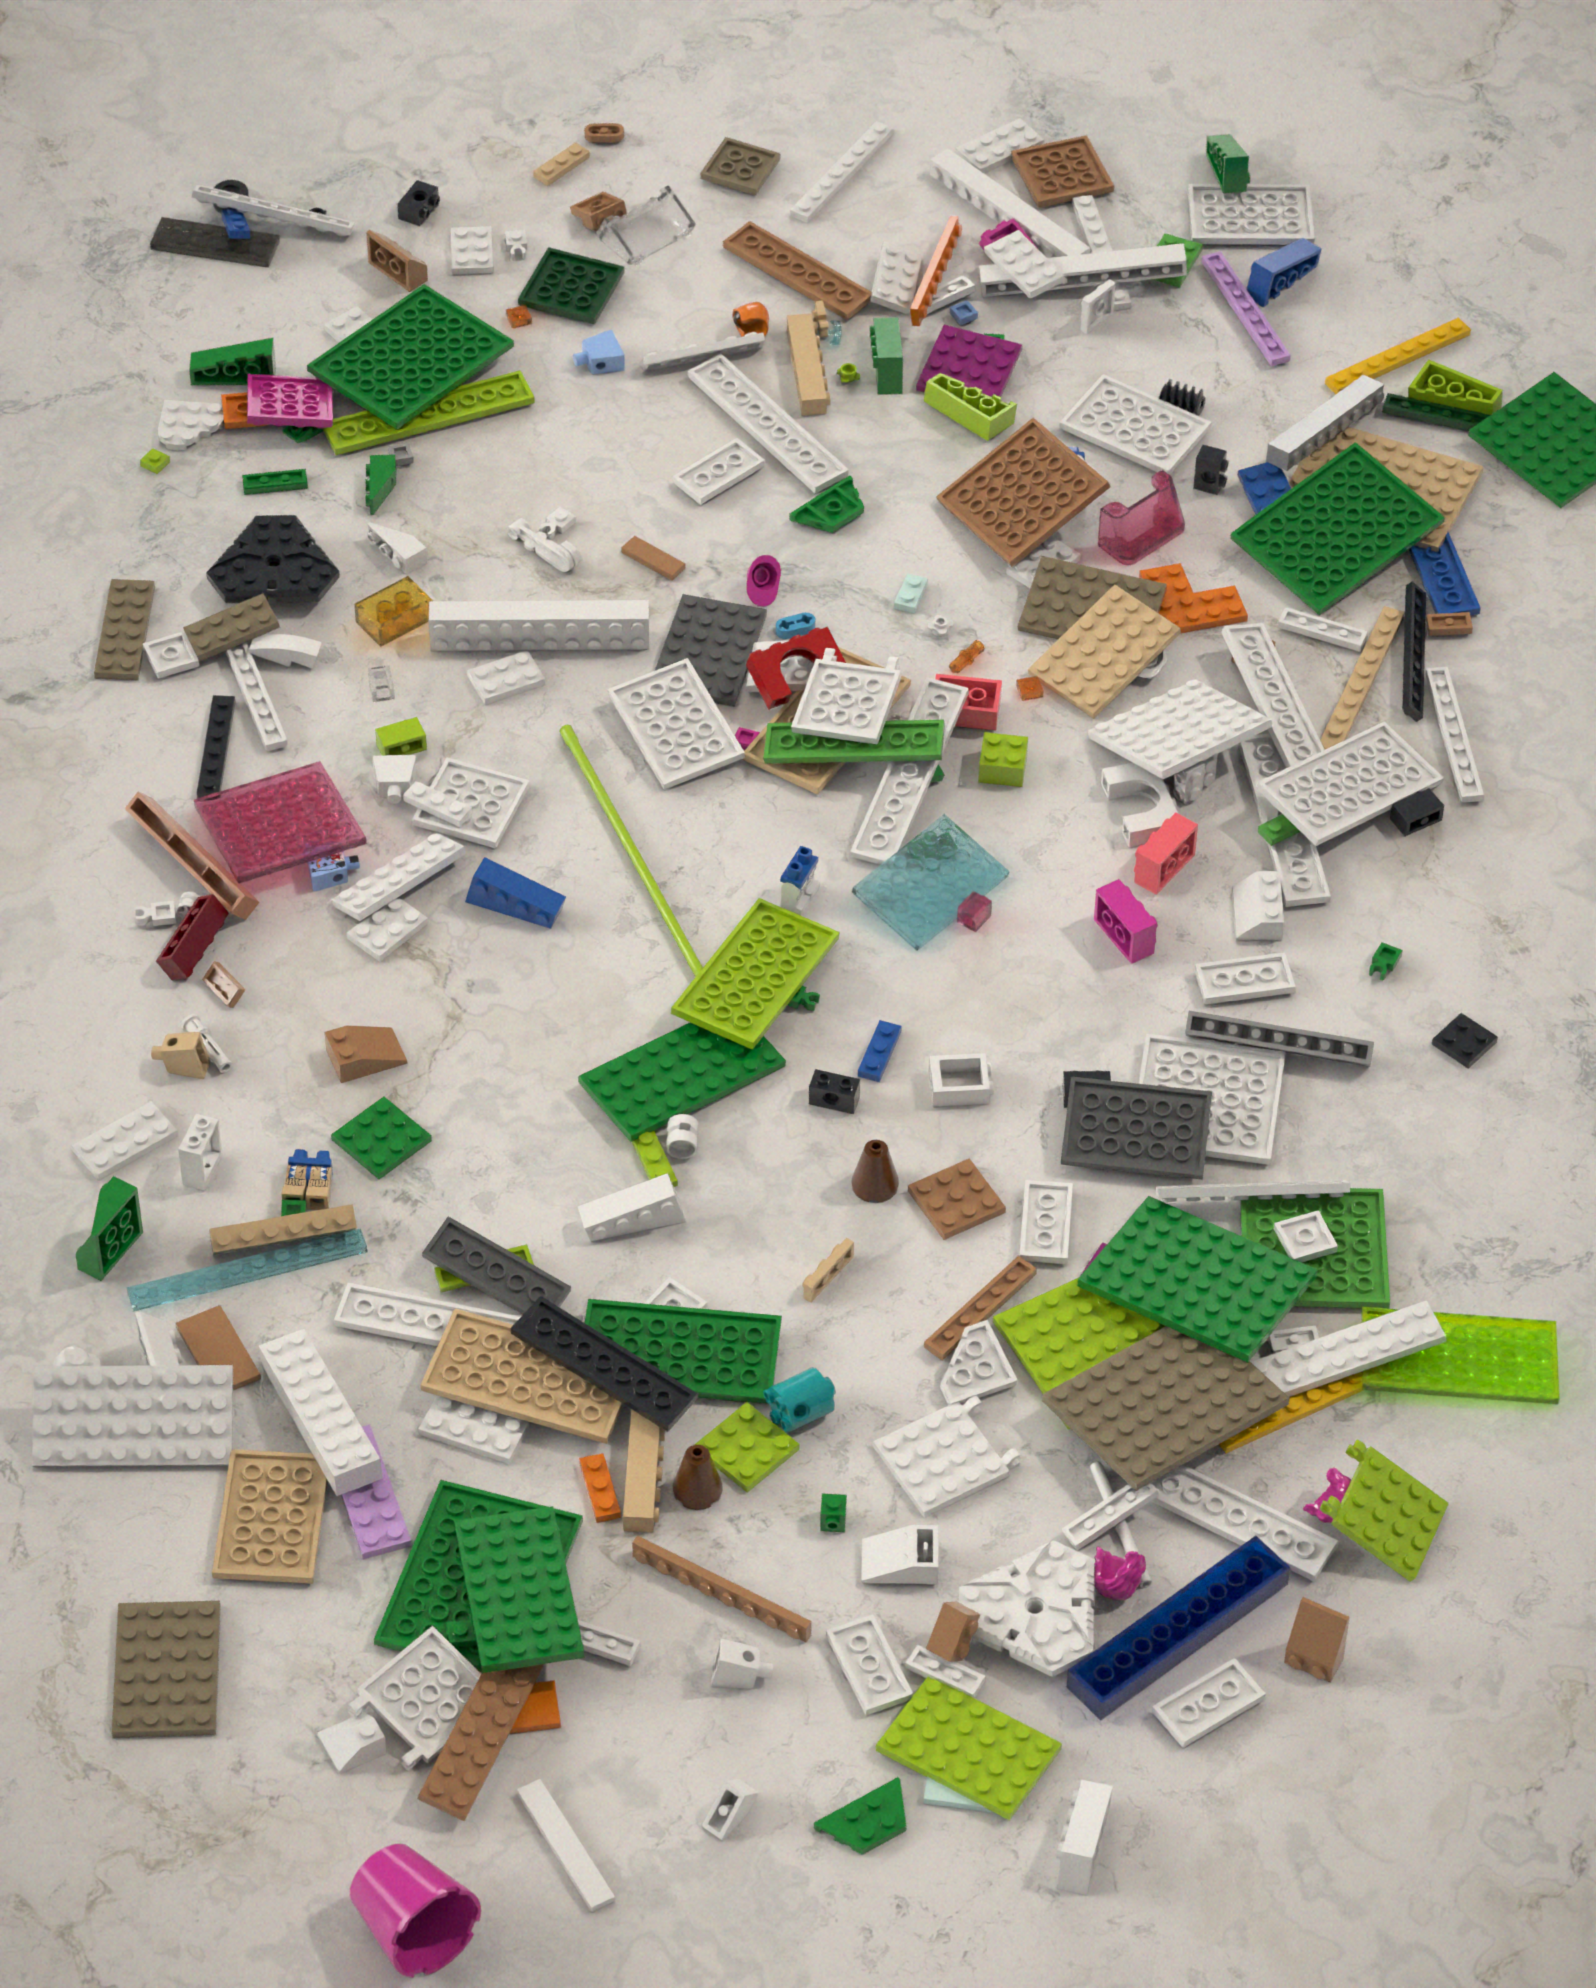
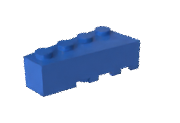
(1281, 270)

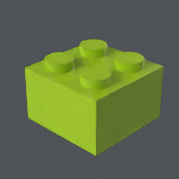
(1003, 759)

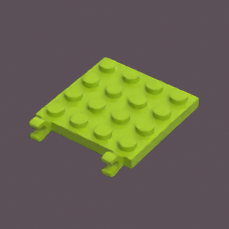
(1387, 1511)

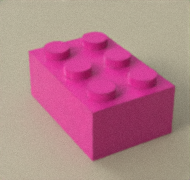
(1125, 921)

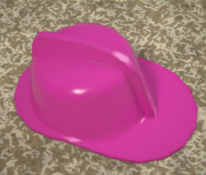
(763, 580)

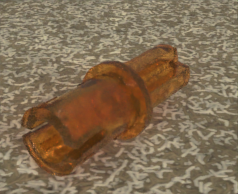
(966, 656)

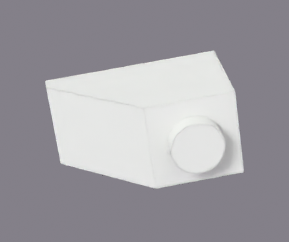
(729, 1808)

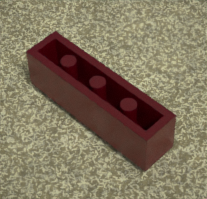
(192, 937)

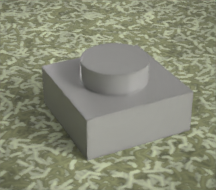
(402, 452)

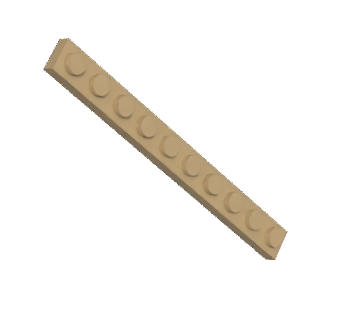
(1362, 677)

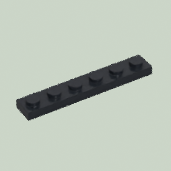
(216, 745)

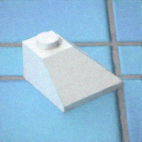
(353, 1742)

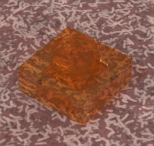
(518, 316)
(1029, 688)

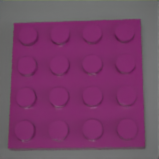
(972, 359)

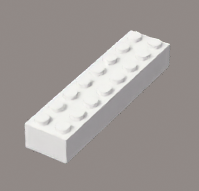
(320, 1412)

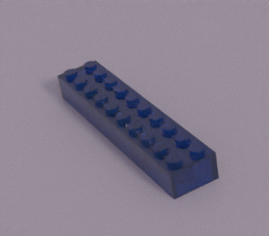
(1177, 1627)

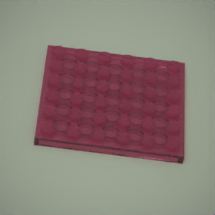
(279, 822)

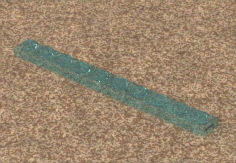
(246, 1270)

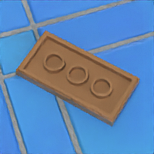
(215, 1342)

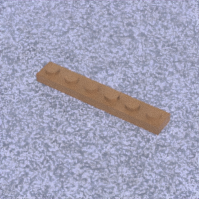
(980, 1307)

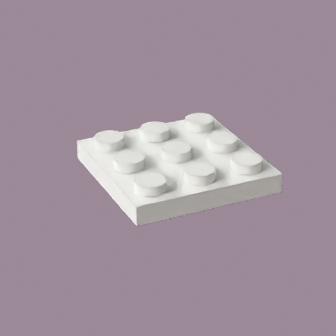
(794, 670)

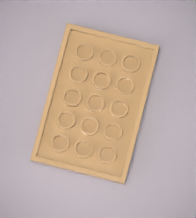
(1104, 651)
(270, 1517)

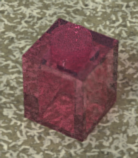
(974, 911)

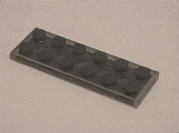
(213, 242)

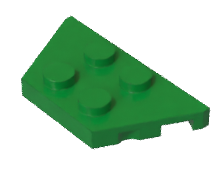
(831, 508)
(868, 1819)

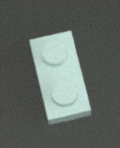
(910, 593)

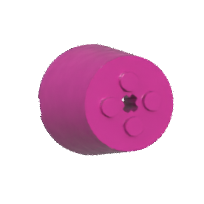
(414, 1909)

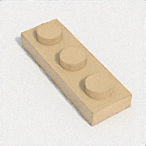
(561, 164)
(828, 1269)

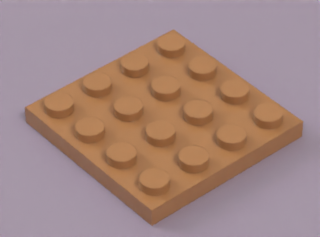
(1062, 171)

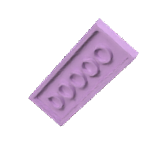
(376, 1514)

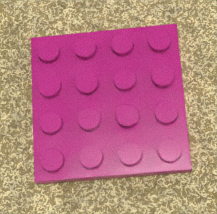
(289, 401)

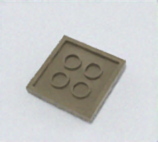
(740, 166)

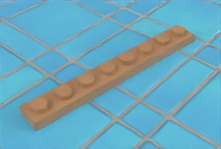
(722, 1589)

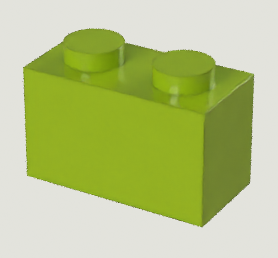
(401, 738)

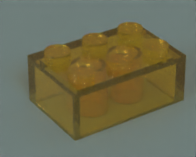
(393, 611)

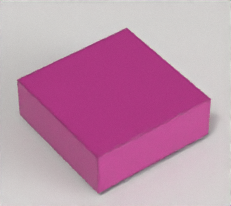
(745, 737)

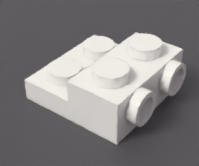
(1190, 781)

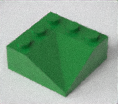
(114, 1229)

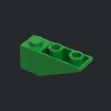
(382, 480)

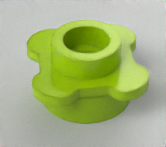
(848, 373)

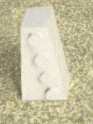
(633, 1210)
(1082, 1836)

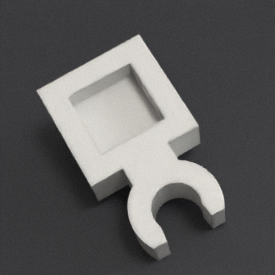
(516, 243)
(558, 521)
(160, 914)

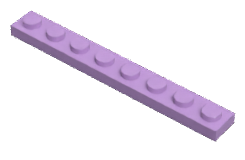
(1246, 308)

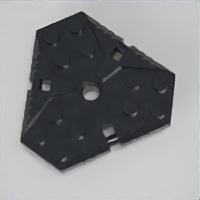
(276, 560)

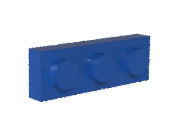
(235, 223)
(879, 1051)

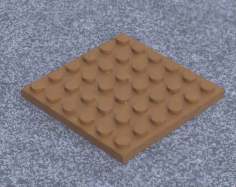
(1023, 492)

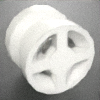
(186, 901)

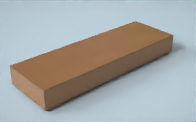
(653, 558)

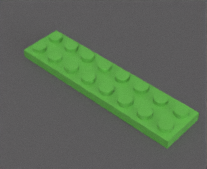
(898, 742)

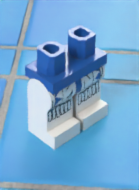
(799, 881)

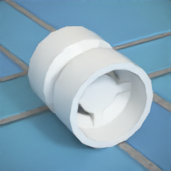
(682, 1136)

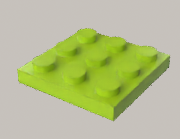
(748, 1446)

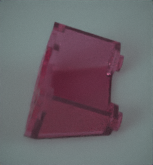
(1143, 527)

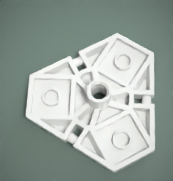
(1041, 1607)

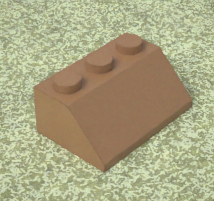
(395, 261)

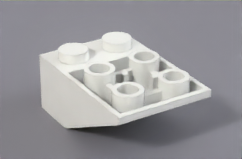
(901, 1556)

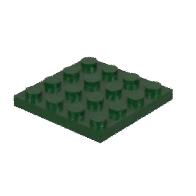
(571, 285)

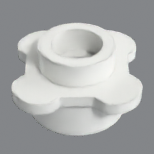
(940, 625)

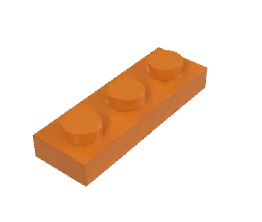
(600, 1488)

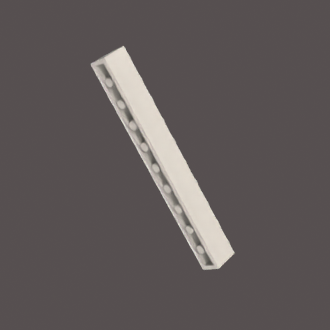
(1003, 205)
(1097, 269)

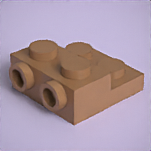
(597, 208)

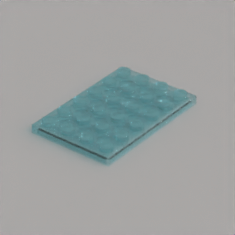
(928, 880)

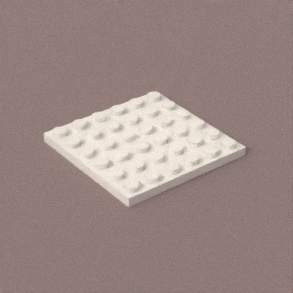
(1179, 728)
(1242, 1084)

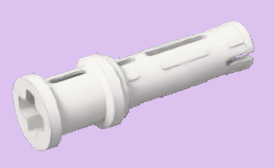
(213, 1050)

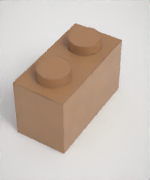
(953, 1631)

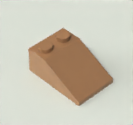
(363, 1051)
(1317, 1640)

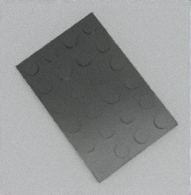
(716, 641)
(1136, 1128)

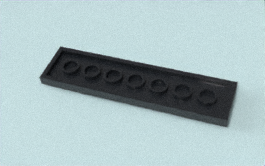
(604, 1363)

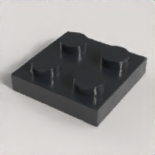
(1464, 1040)

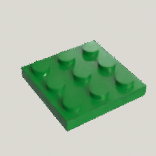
(381, 1137)

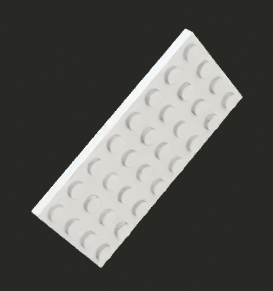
(1349, 783)
(132, 1415)

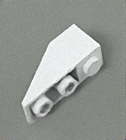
(399, 547)

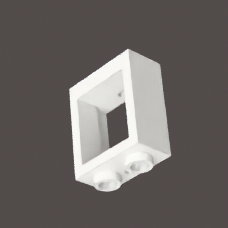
(960, 1094)
(200, 1149)

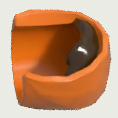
(751, 318)

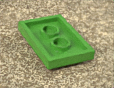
(1192, 252)

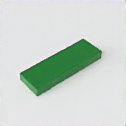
(275, 481)

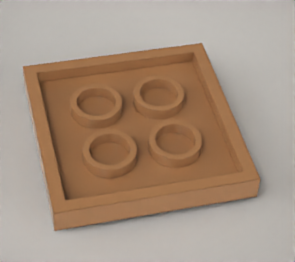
(956, 1199)

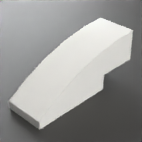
(285, 649)

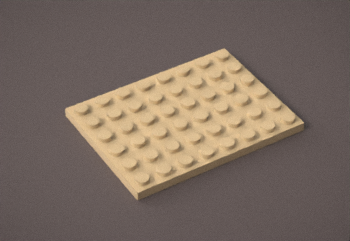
(1433, 476)

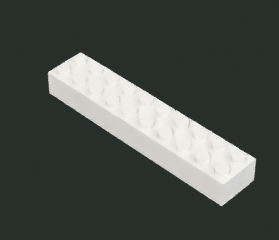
(539, 625)

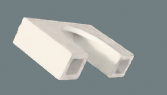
(1134, 780)

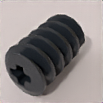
(1182, 397)

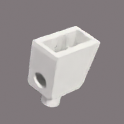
(394, 775)
(738, 1665)

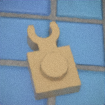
(819, 316)

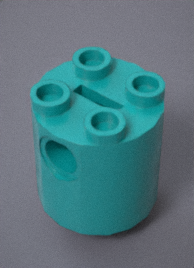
(800, 1399)

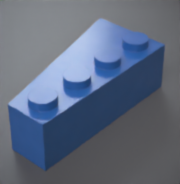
(514, 895)

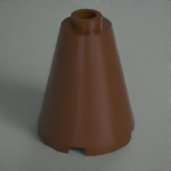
(875, 1173)
(697, 1479)

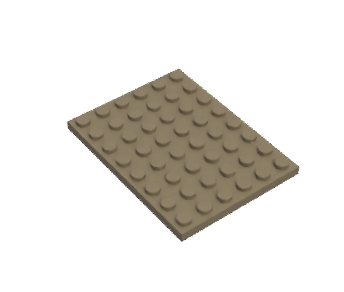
(1163, 1404)

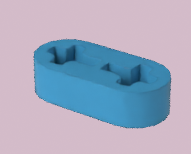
(795, 625)

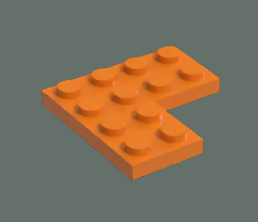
(1198, 609)

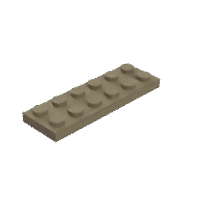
(124, 629)

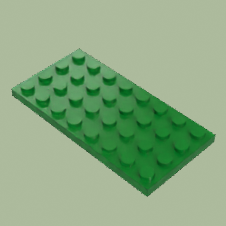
(675, 1077)
(704, 1349)
(518, 1589)

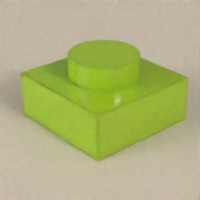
(155, 461)

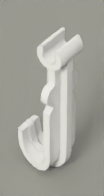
(561, 556)

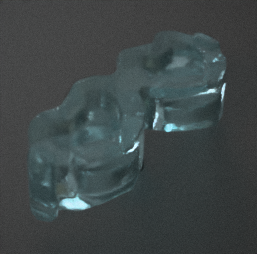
(837, 330)

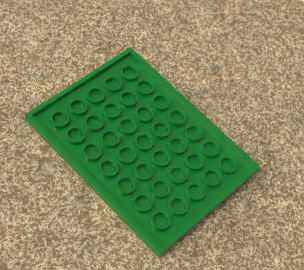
(410, 356)
(1337, 528)
(1197, 1278)
(433, 1578)

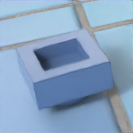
(963, 312)

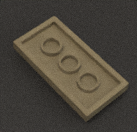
(231, 627)

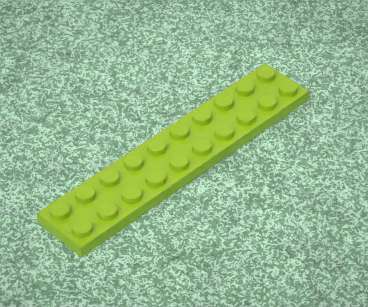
(458, 406)

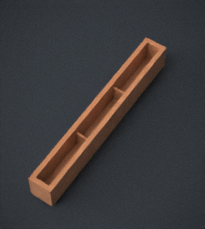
(191, 855)

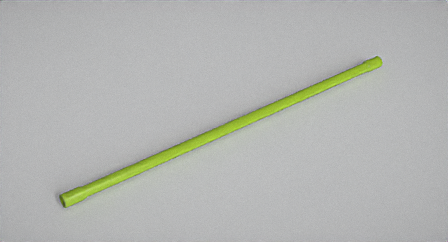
(573, 743)

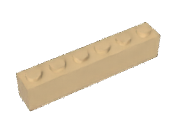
(806, 364)
(282, 1229)
(643, 1475)

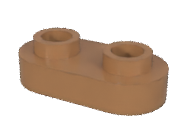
(604, 132)

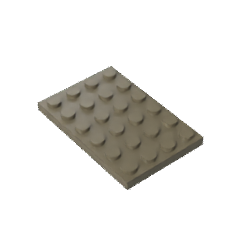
(1068, 590)
(166, 1669)

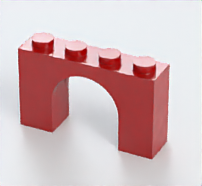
(766, 669)

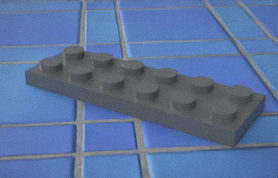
(492, 1268)

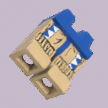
(309, 1178)

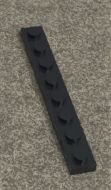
(1414, 652)

